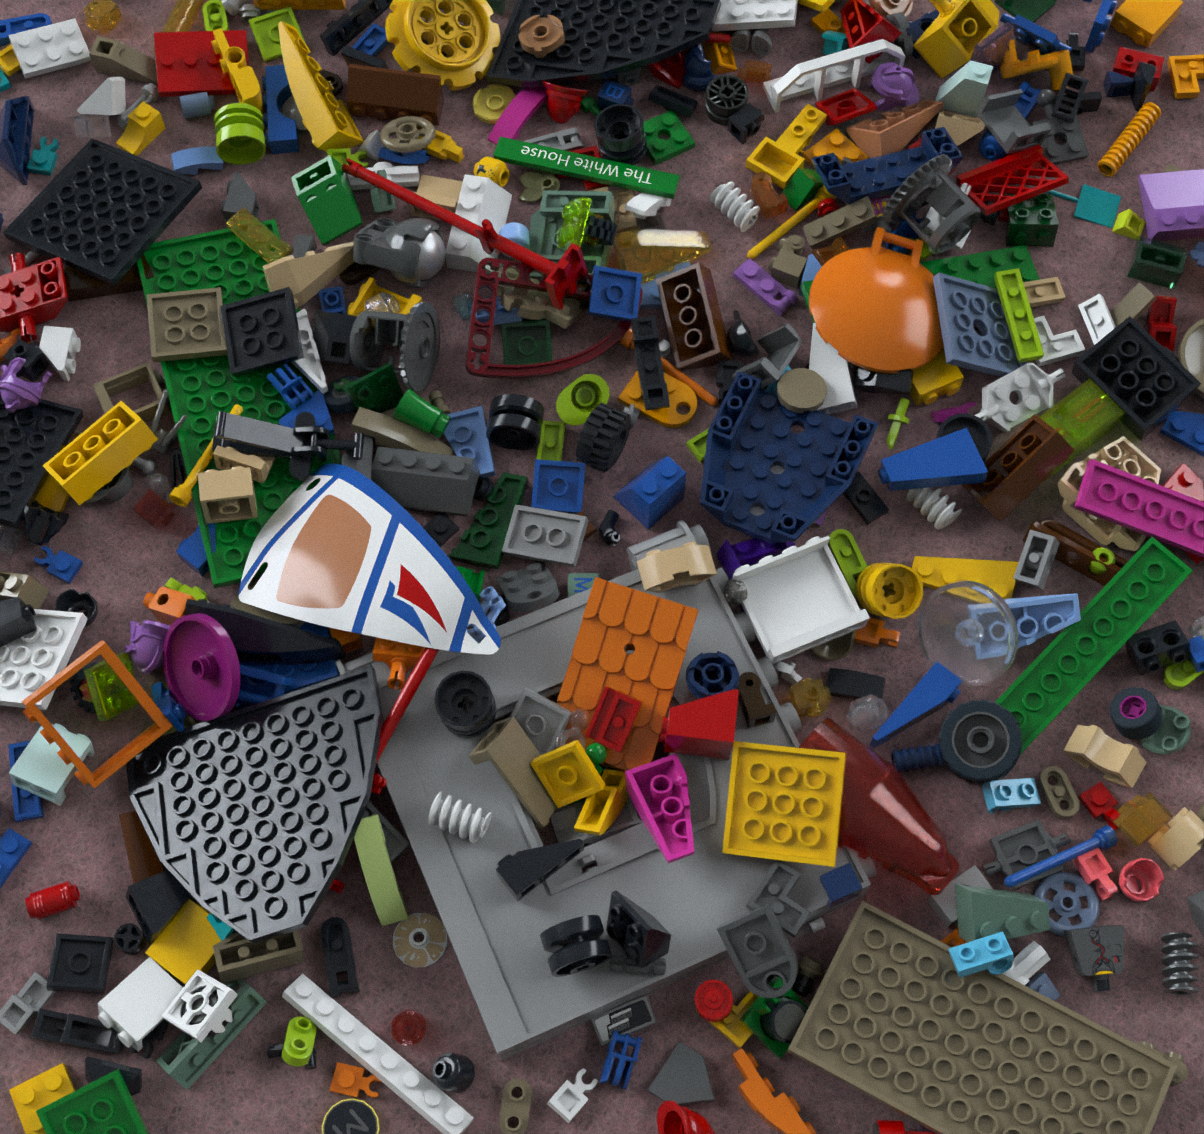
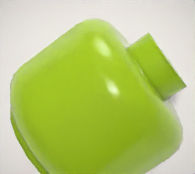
(1098, 568)

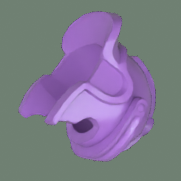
(895, 85)
(19, 392)
(147, 645)

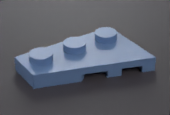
(468, 438)

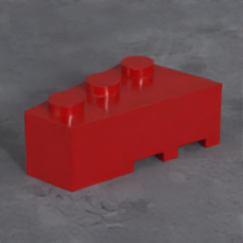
(866, 25)

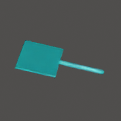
(1093, 205)

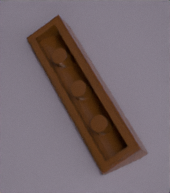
(140, 851)

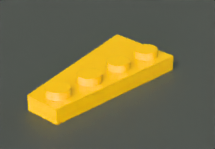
(941, 571)

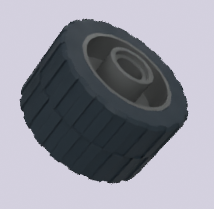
(980, 741)

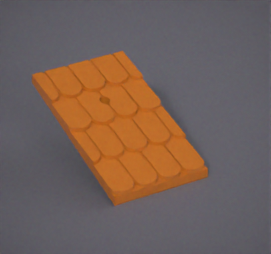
(611, 625)

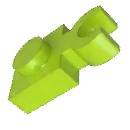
(345, 153)
(196, 592)

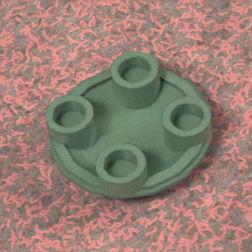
(1172, 733)

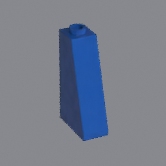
(935, 464)

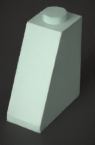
(965, 89)

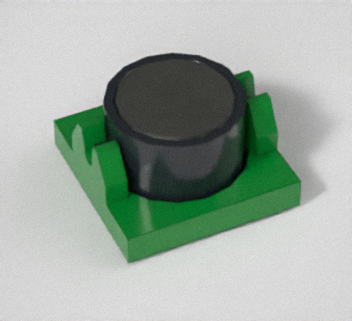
(775, 1018)

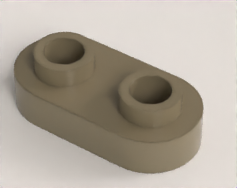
(1058, 793)
(515, 1107)

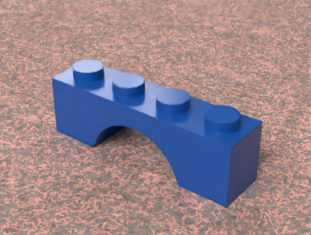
(282, 131)

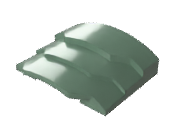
(549, 219)

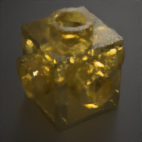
(809, 697)

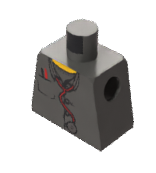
(1097, 952)

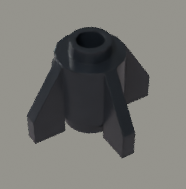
(42, 523)

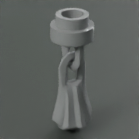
(148, 91)

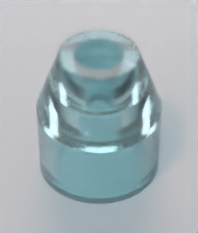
(463, 305)

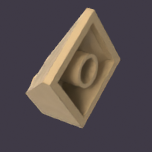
(959, 126)

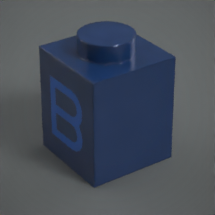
(614, 93)

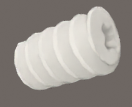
(735, 205)
(934, 506)
(458, 819)

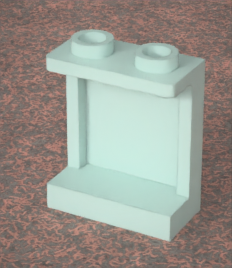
(43, 770)

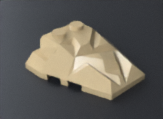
(1120, 455)

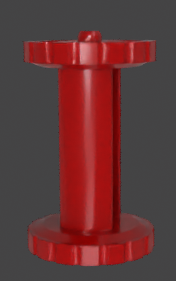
(713, 1000)

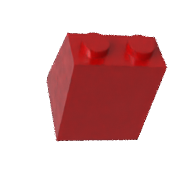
(702, 726)

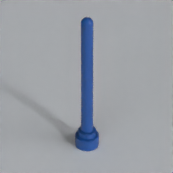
(1103, 839)

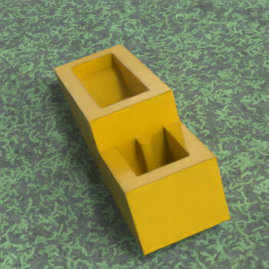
(604, 806)

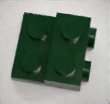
(527, 342)

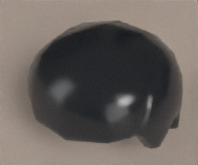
(74, 602)

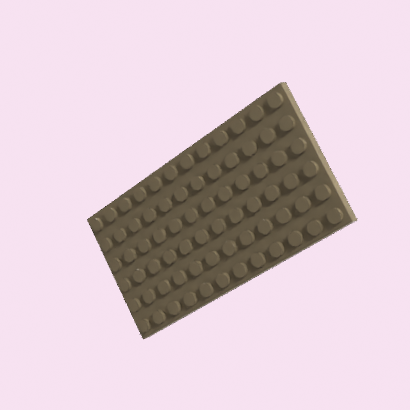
(971, 1047)

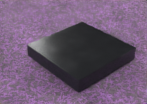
(80, 963)

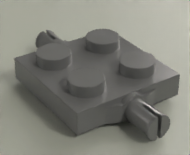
(1022, 849)

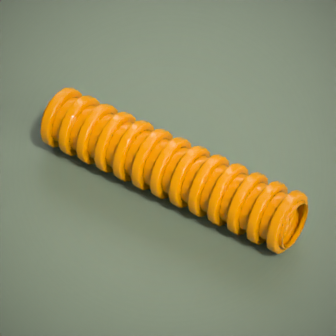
(1129, 139)

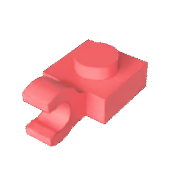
(1096, 869)

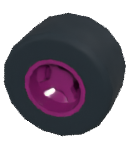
(1136, 713)

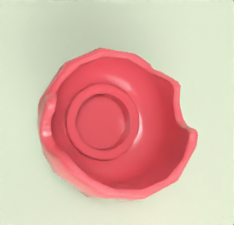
(1147, 873)

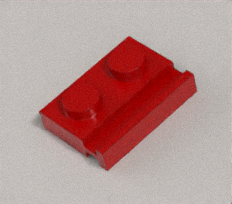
(613, 719)

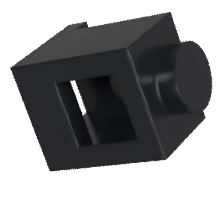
(745, 122)

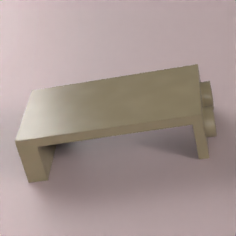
(511, 755)

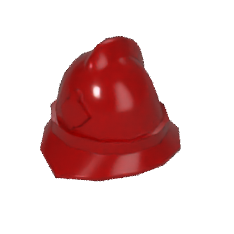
(563, 101)
(680, 1120)

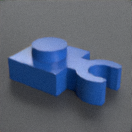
(61, 565)

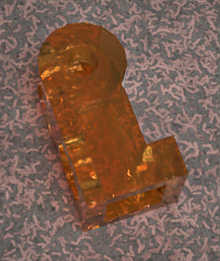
(766, 197)

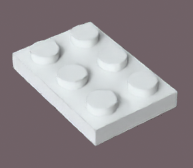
(50, 48)

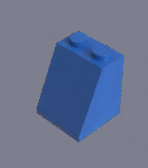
(653, 491)

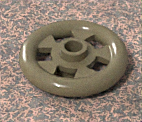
(408, 134)

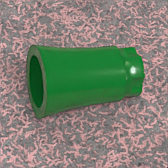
(421, 414)

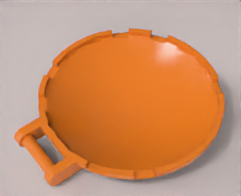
(878, 306)

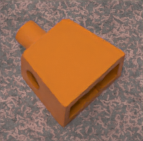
(167, 604)

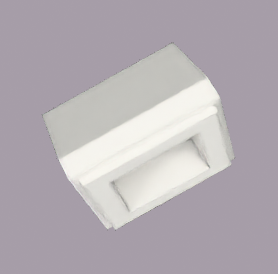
(372, 145)

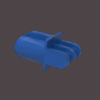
(291, 386)
(620, 1059)

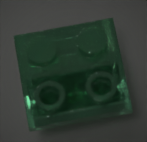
(1157, 262)

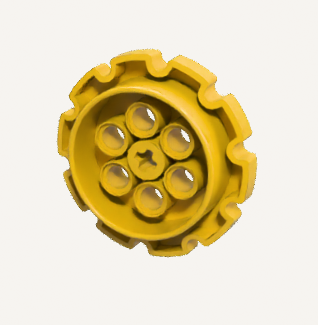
(444, 35)

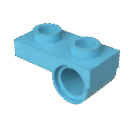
(1010, 794)
(982, 954)

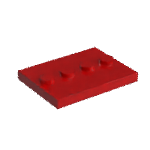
(189, 63)

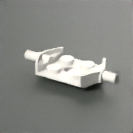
(1033, 391)

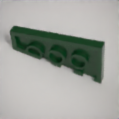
(486, 535)

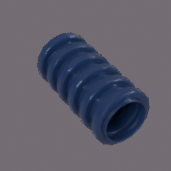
(917, 758)

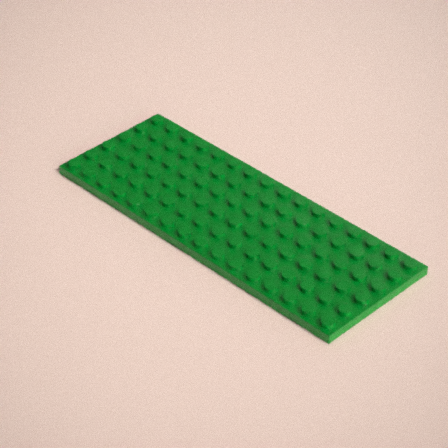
(206, 384)

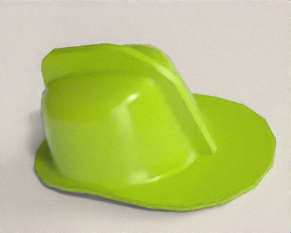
(580, 398)

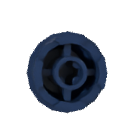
(711, 674)

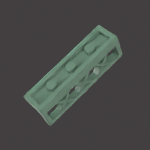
(196, 1056)

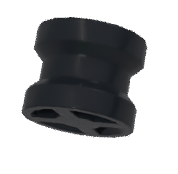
(125, 935)

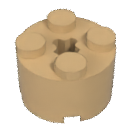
(1179, 841)

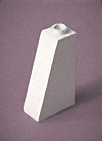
(836, 374)

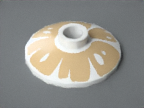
(428, 950)

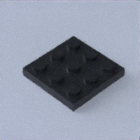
(261, 332)

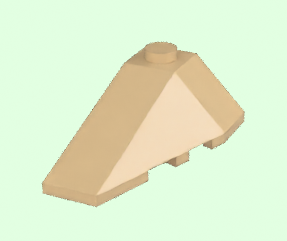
(308, 273)

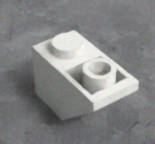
(59, 348)

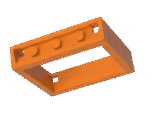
(160, 725)

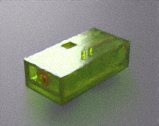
(1083, 419)

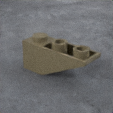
(121, 60)
(22, 586)

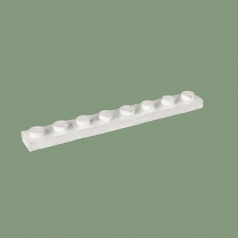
(377, 1057)

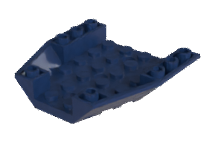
(756, 434)

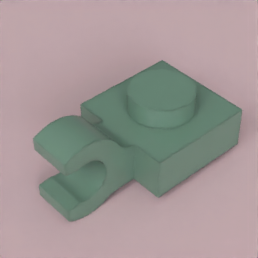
(380, 199)

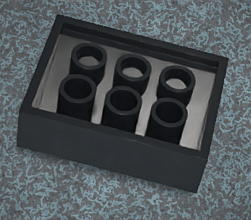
(1136, 376)

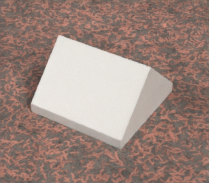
(107, 99)

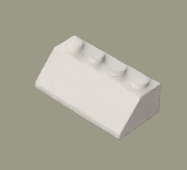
(477, 201)

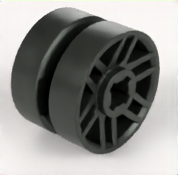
(725, 97)

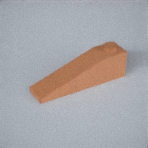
(894, 129)

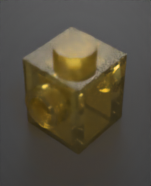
(102, 15)

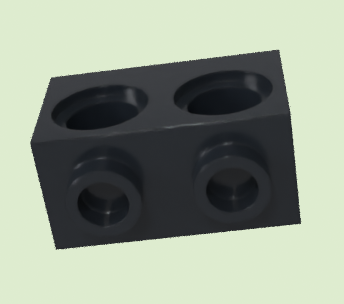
(1158, 648)

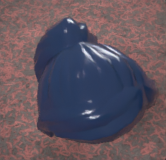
(697, 69)

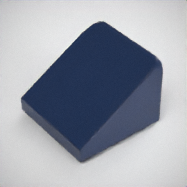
(1117, 84)

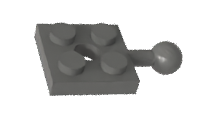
(1074, 146)

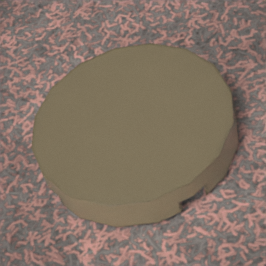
(801, 390)

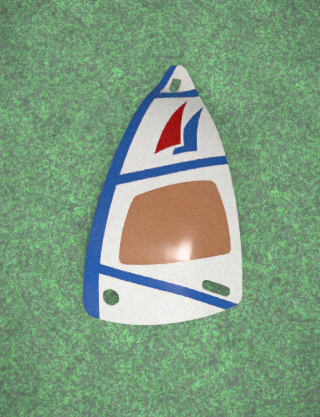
(362, 567)

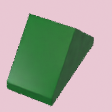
(802, 187)

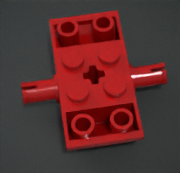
(31, 295)

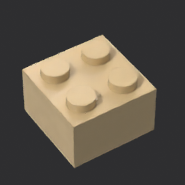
(227, 495)

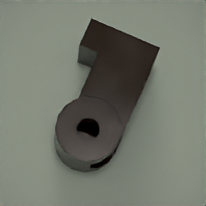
(752, 701)

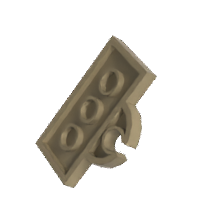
(538, 304)

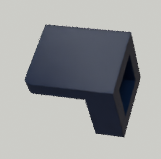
(840, 885)

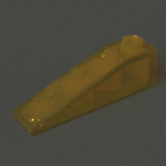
(657, 250)

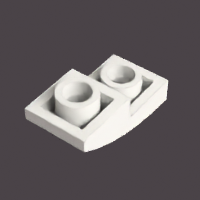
(646, 205)

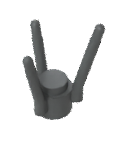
(165, 439)

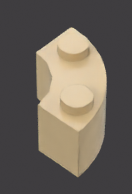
(676, 567)
(1117, 760)

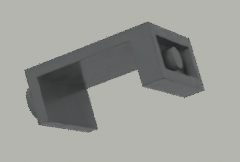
(1008, 124)
(782, 347)

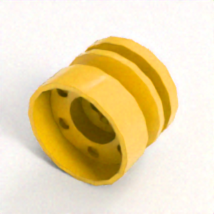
(902, 589)

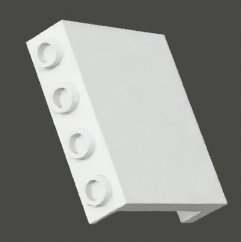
(799, 600)

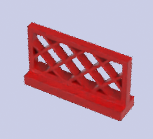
(1010, 171)

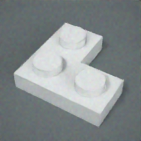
(1058, 346)

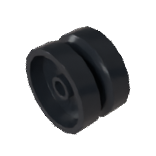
(515, 422)
(976, 426)
(575, 945)

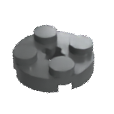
(903, 41)

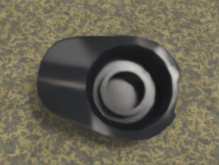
(740, 338)

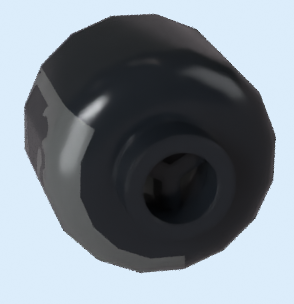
(453, 1072)

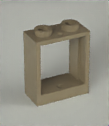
(128, 380)

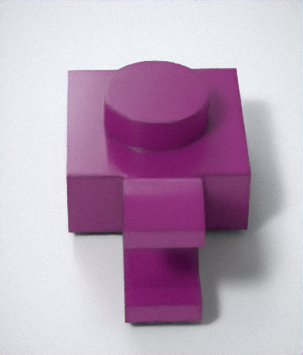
(942, 415)

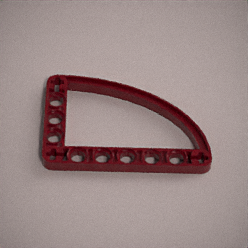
(488, 305)

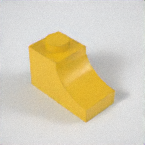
(142, 128)

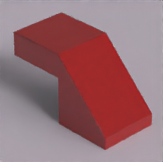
(1160, 321)

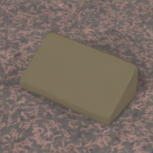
(1133, 304)

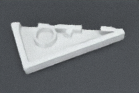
(310, 364)

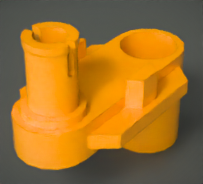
(1056, 62)

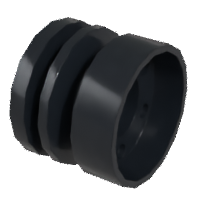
(621, 134)
(454, 694)

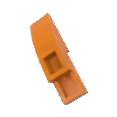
(777, 1112)

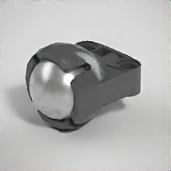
(408, 249)

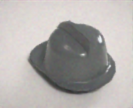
(115, 489)

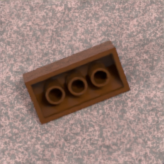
(393, 93)
(693, 317)
(1020, 467)

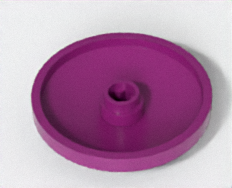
(201, 666)

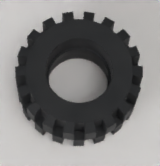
(603, 437)

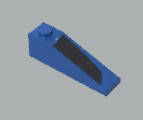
(926, 698)

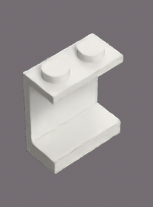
(138, 1003)

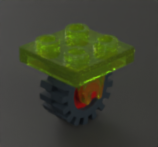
(584, 226)
(102, 690)

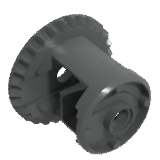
(933, 184)
(415, 331)

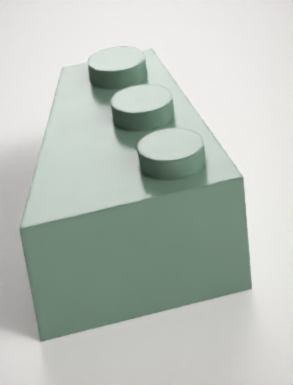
(989, 911)

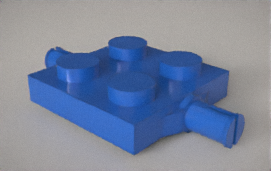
(1031, 33)

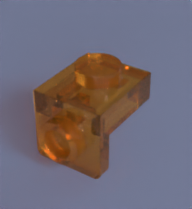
(755, 71)
(827, 253)

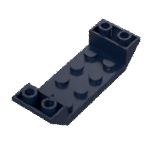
(884, 173)

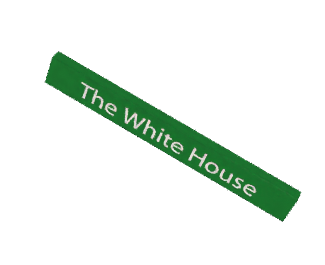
(587, 167)

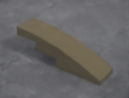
(396, 434)

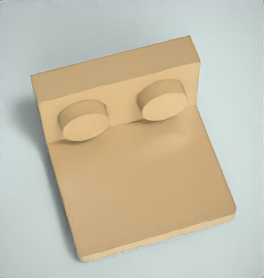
(439, 191)
(229, 457)

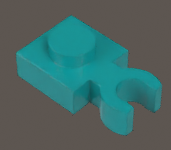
(43, 160)

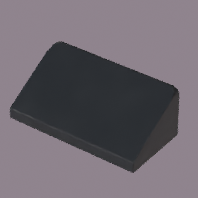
(1143, 80)

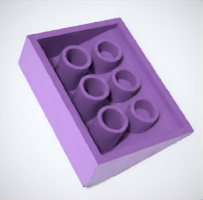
(1173, 204)

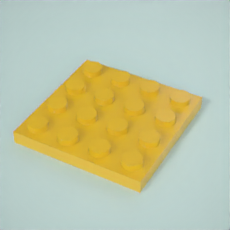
(784, 803)

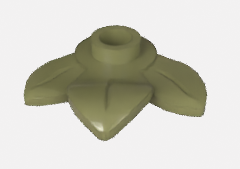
(535, 184)

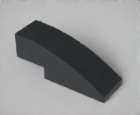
(75, 1032)

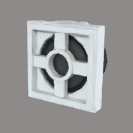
(201, 1007)

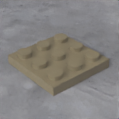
(186, 324)

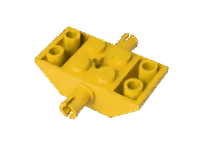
(955, 33)

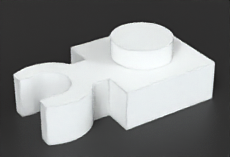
(570, 1097)

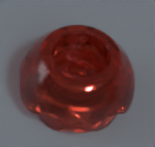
(408, 1018)

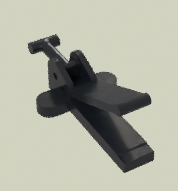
(299, 444)

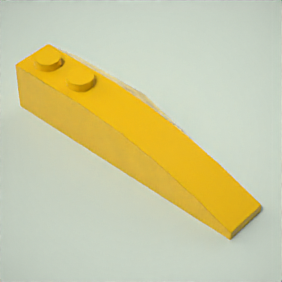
(321, 112)

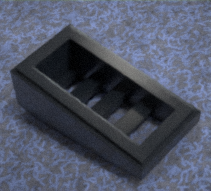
(1074, 82)

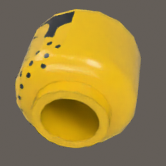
(493, 169)

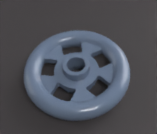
(1055, 882)

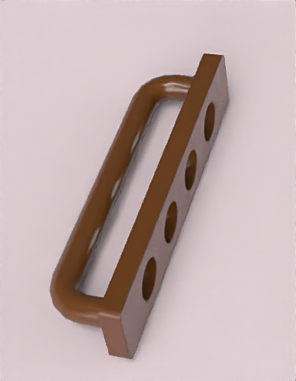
(1083, 547)

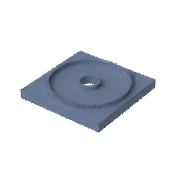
(970, 304)

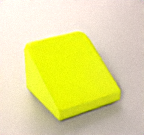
(1129, 224)

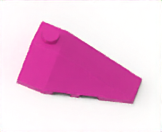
(663, 805)

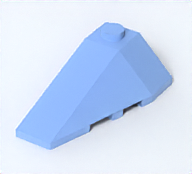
(1043, 615)

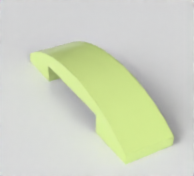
(379, 872)

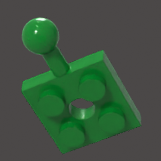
(678, 142)

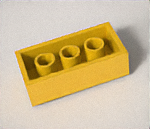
(100, 452)

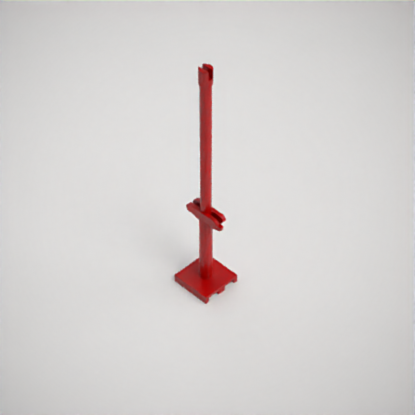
(560, 275)
(393, 720)

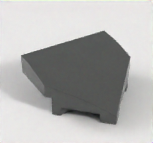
(683, 1078)

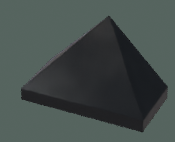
(98, 1068)

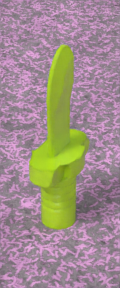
(898, 419)

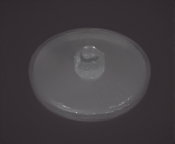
(968, 632)

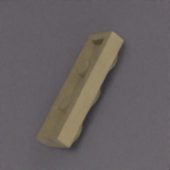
(840, 222)

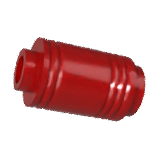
(52, 900)

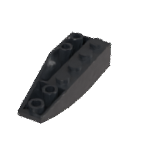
(266, 640)

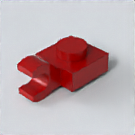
(1100, 803)

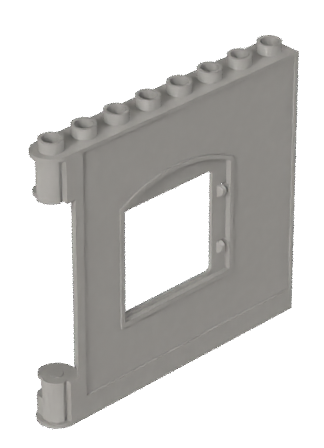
(690, 897)

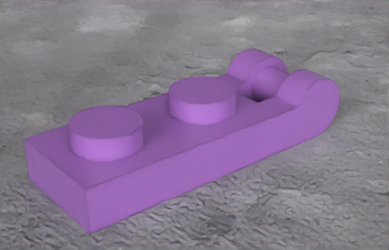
(764, 286)

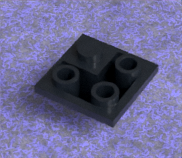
(332, 336)
(636, 931)

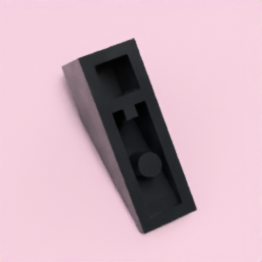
(533, 866)

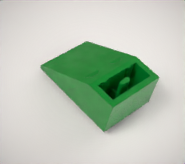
(327, 199)

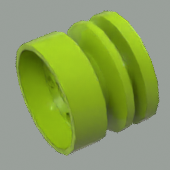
(239, 134)

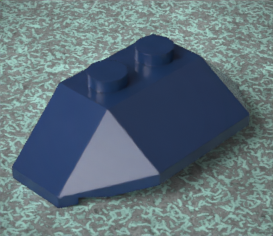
(16, 137)

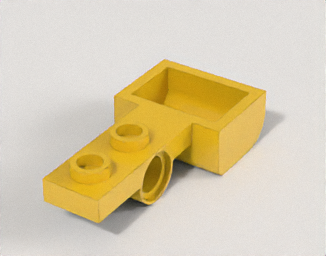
(241, 75)
(781, 157)

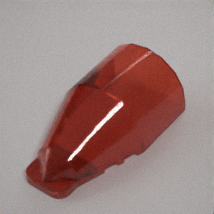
(884, 815)

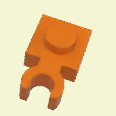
(350, 1080)

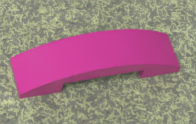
(518, 113)

